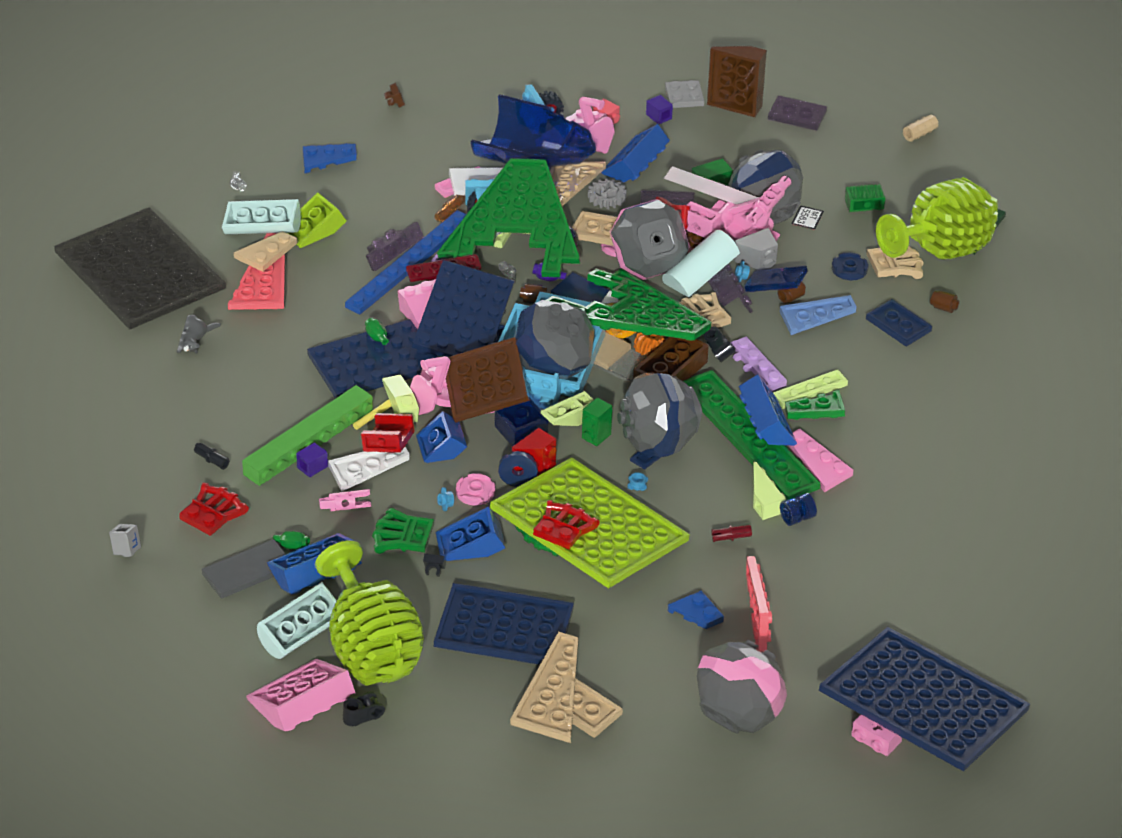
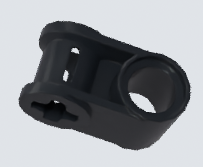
(719, 344)
(361, 709)

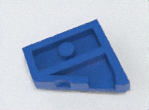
(697, 609)

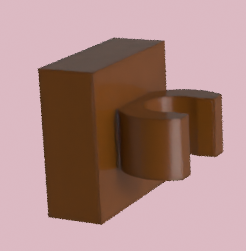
(395, 96)

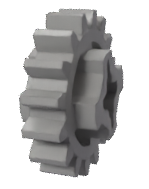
(607, 193)

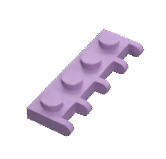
(757, 363)

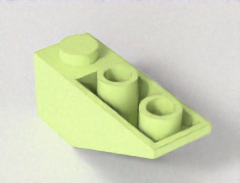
(765, 494)

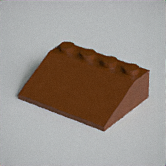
(737, 79)

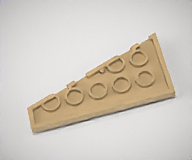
(550, 695)

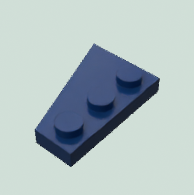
(327, 154)

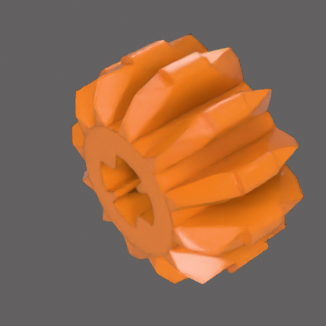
(647, 343)

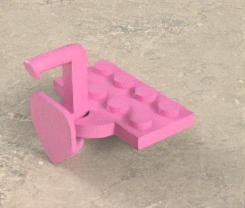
(597, 123)
(431, 386)

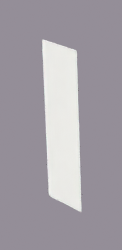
(707, 186)

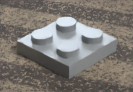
(684, 93)

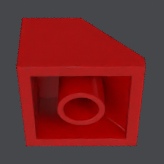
(541, 447)

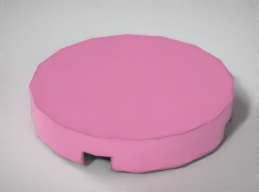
(475, 489)

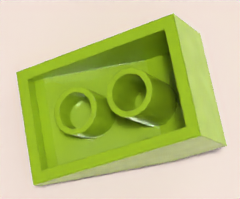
(318, 221)

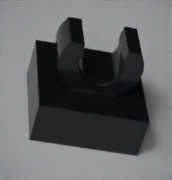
(434, 561)

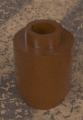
(530, 292)
(792, 294)
(944, 301)

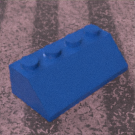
(637, 154)
(766, 413)
(298, 568)

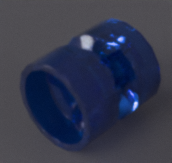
(798, 509)

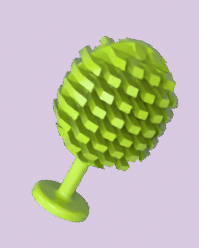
(945, 220)
(371, 623)

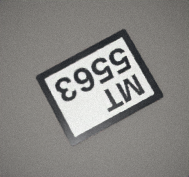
(807, 217)

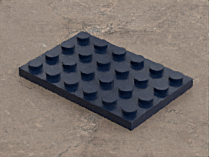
(462, 310)
(366, 362)
(501, 623)

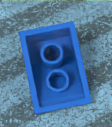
(471, 537)

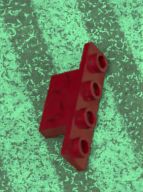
(429, 270)

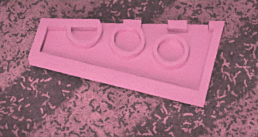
(821, 462)

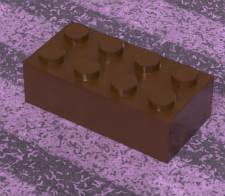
(676, 358)

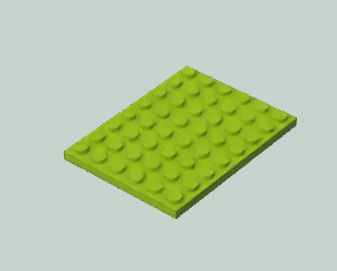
(627, 533)

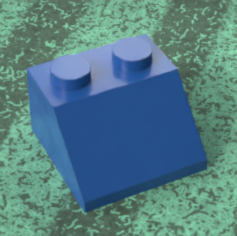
(441, 439)

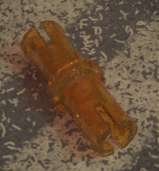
(449, 208)

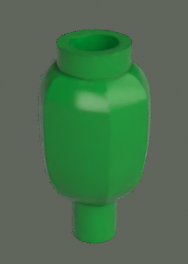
(376, 330)
(292, 540)

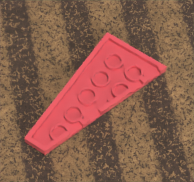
(261, 288)
(759, 604)

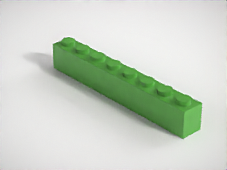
(315, 428)

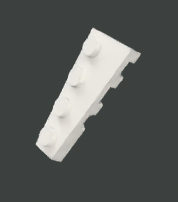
(364, 465)

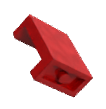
(389, 433)

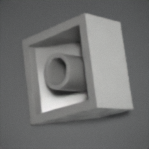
(757, 250)

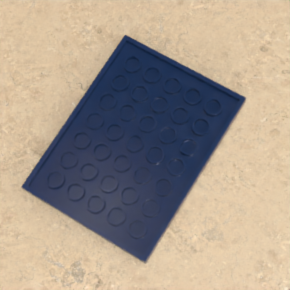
(924, 698)

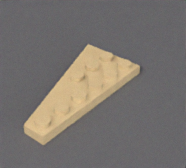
(573, 178)

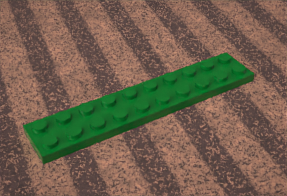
(734, 422)

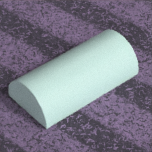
(262, 217)
(701, 263)
(297, 622)

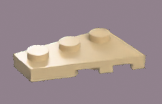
(267, 251)

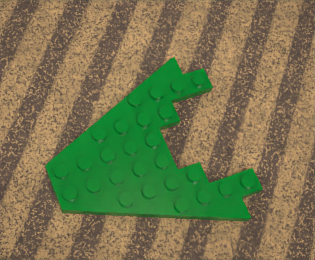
(518, 202)
(640, 308)

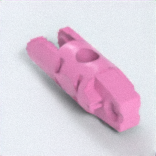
(335, 503)

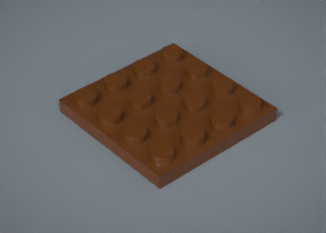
(486, 380)

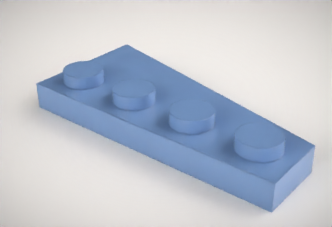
(814, 313)

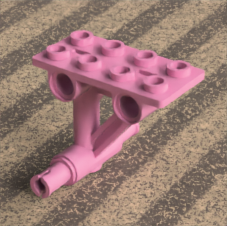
(738, 224)

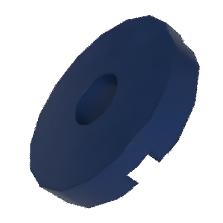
(841, 267)
(519, 459)

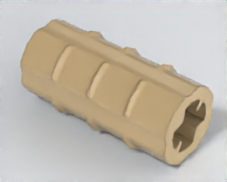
(920, 127)

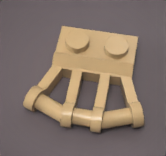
(887, 266)
(715, 314)

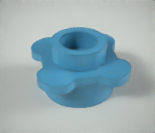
(742, 271)
(637, 481)
(445, 499)

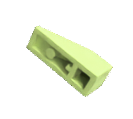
(401, 396)
(568, 411)

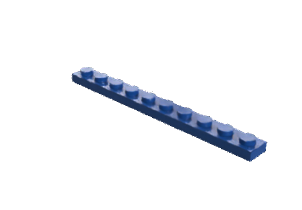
(397, 270)

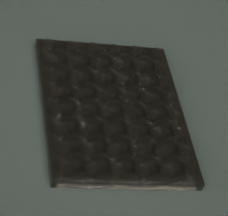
(139, 268)

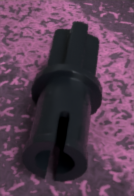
(211, 455)

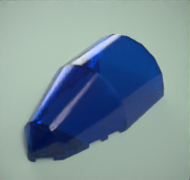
(535, 132)

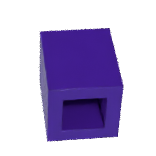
(659, 109)
(312, 459)

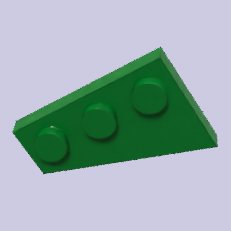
(819, 407)

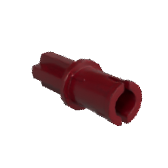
(731, 533)

